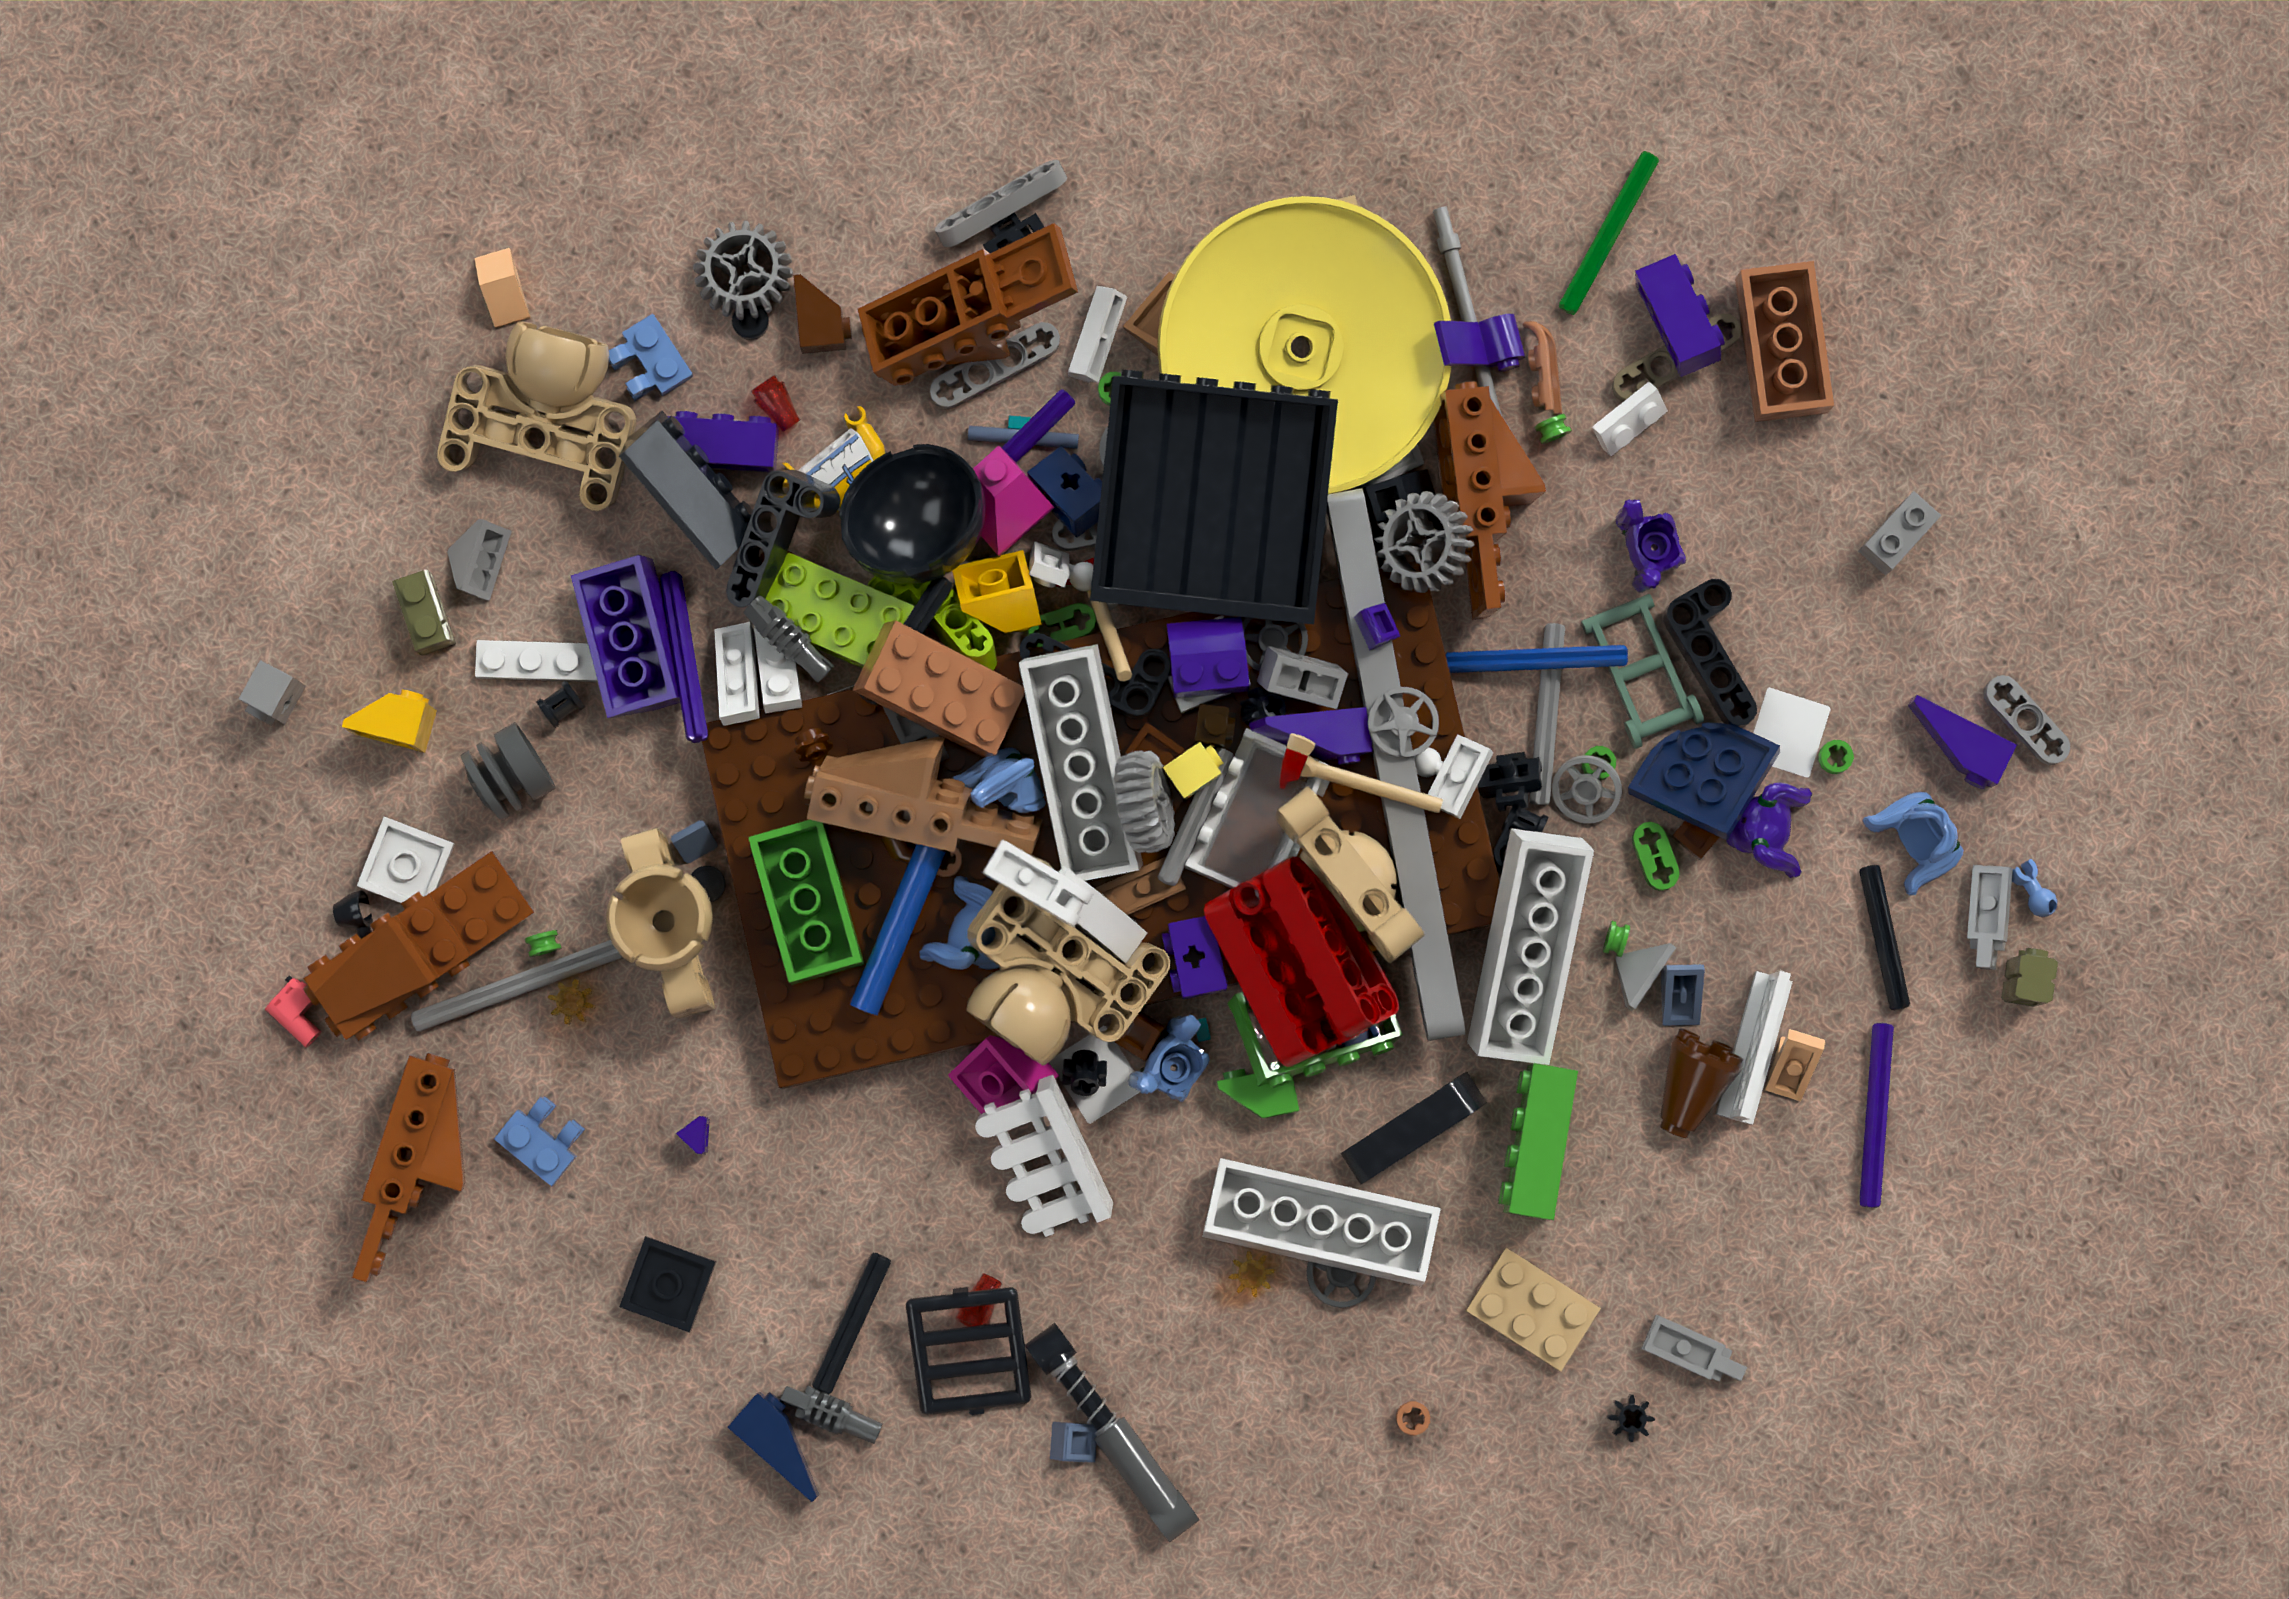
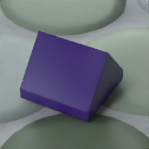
(1376, 626)
(696, 1134)

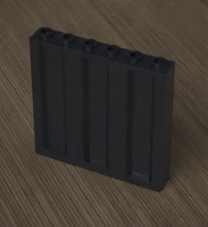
(1214, 497)

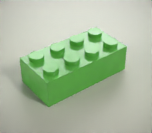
(806, 901)
(1539, 1141)

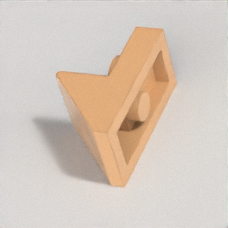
(1794, 1064)

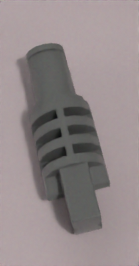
(788, 638)
(831, 1413)

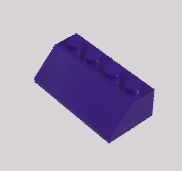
(627, 635)

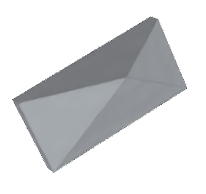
(478, 557)
(1639, 970)

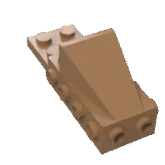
(902, 785)

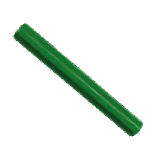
(1608, 232)

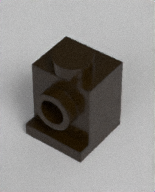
(1215, 726)

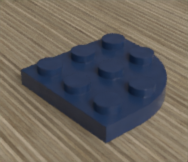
(1705, 775)

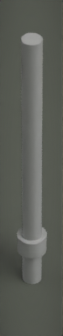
(1449, 246)

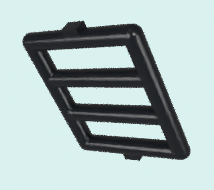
(1011, 1328)

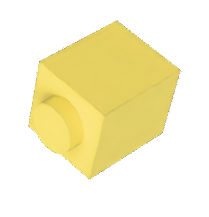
(1194, 769)

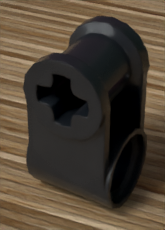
(1517, 819)

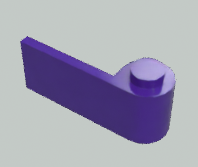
(1482, 343)

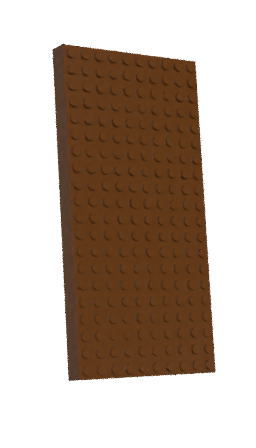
(763, 787)

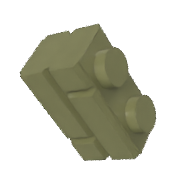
(424, 612)
(2030, 978)

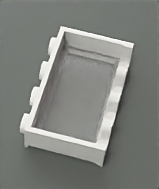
(1241, 828)

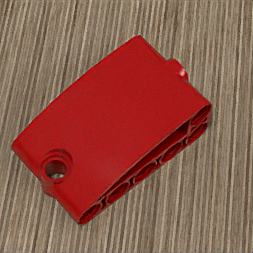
(1299, 961)

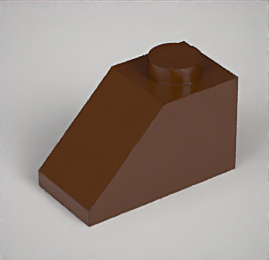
(819, 319)

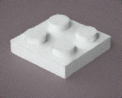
(404, 861)

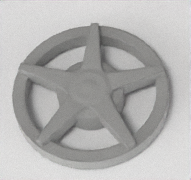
(1403, 722)
(1587, 789)

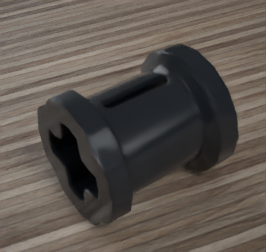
(555, 715)

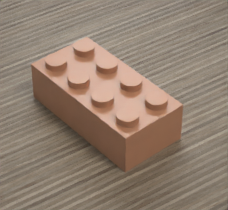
(1784, 341)
(939, 689)

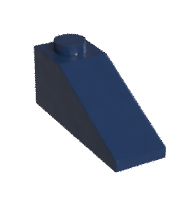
(772, 1437)

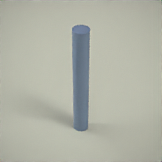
(1003, 435)

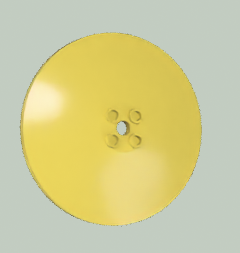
(1346, 288)

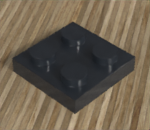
(667, 1284)

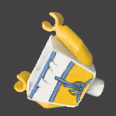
(844, 457)

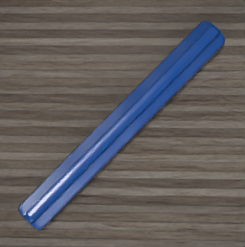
(1537, 659)

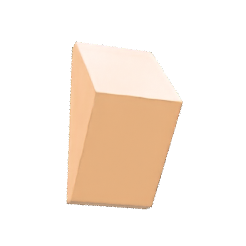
(501, 288)

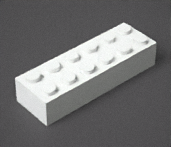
(1078, 760)
(1530, 946)
(1321, 1222)

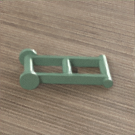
(1689, 705)

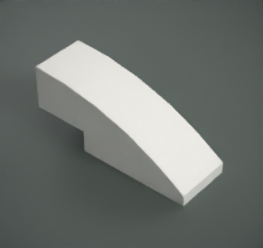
(1105, 922)

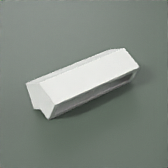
(1097, 334)

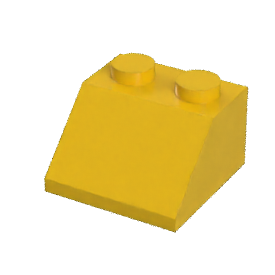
(998, 592)
(395, 720)

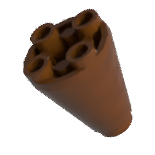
(1695, 1081)

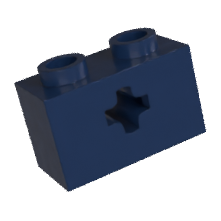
(1069, 490)

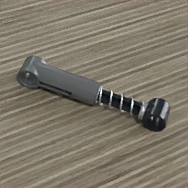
(1115, 1436)

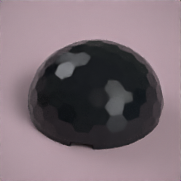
(913, 514)

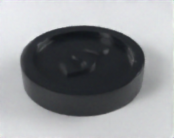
(711, 880)

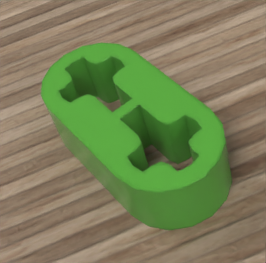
(1065, 615)
(1664, 853)

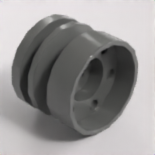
(507, 771)

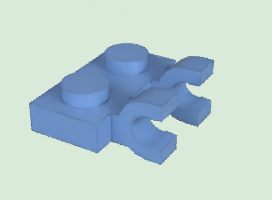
(657, 356)
(535, 1146)

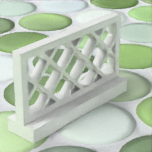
(1756, 1044)

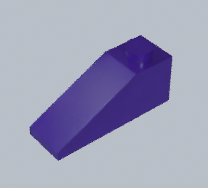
(1336, 733)
(1968, 746)

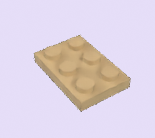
(1533, 1309)

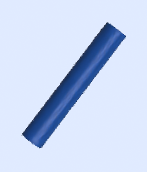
(897, 928)

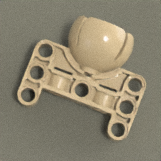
(547, 374)
(1354, 871)
(662, 922)
(1035, 1005)

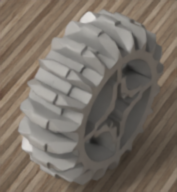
(729, 263)
(1414, 517)
(1144, 801)

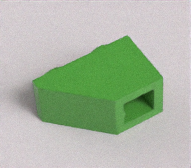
(1259, 1100)

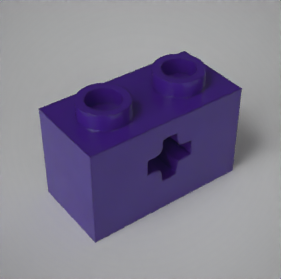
(1210, 974)

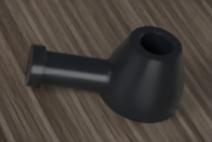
(348, 913)

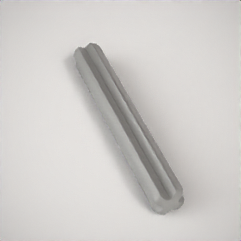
(1192, 824)

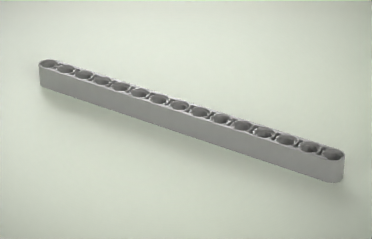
(1404, 822)

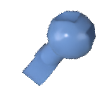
(2041, 901)

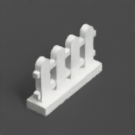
(1046, 1140)

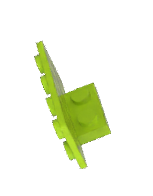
(833, 609)

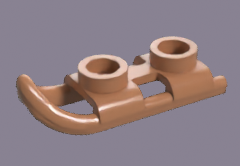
(1544, 360)

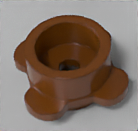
(812, 745)

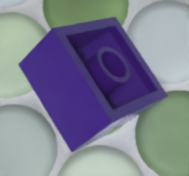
(1208, 657)

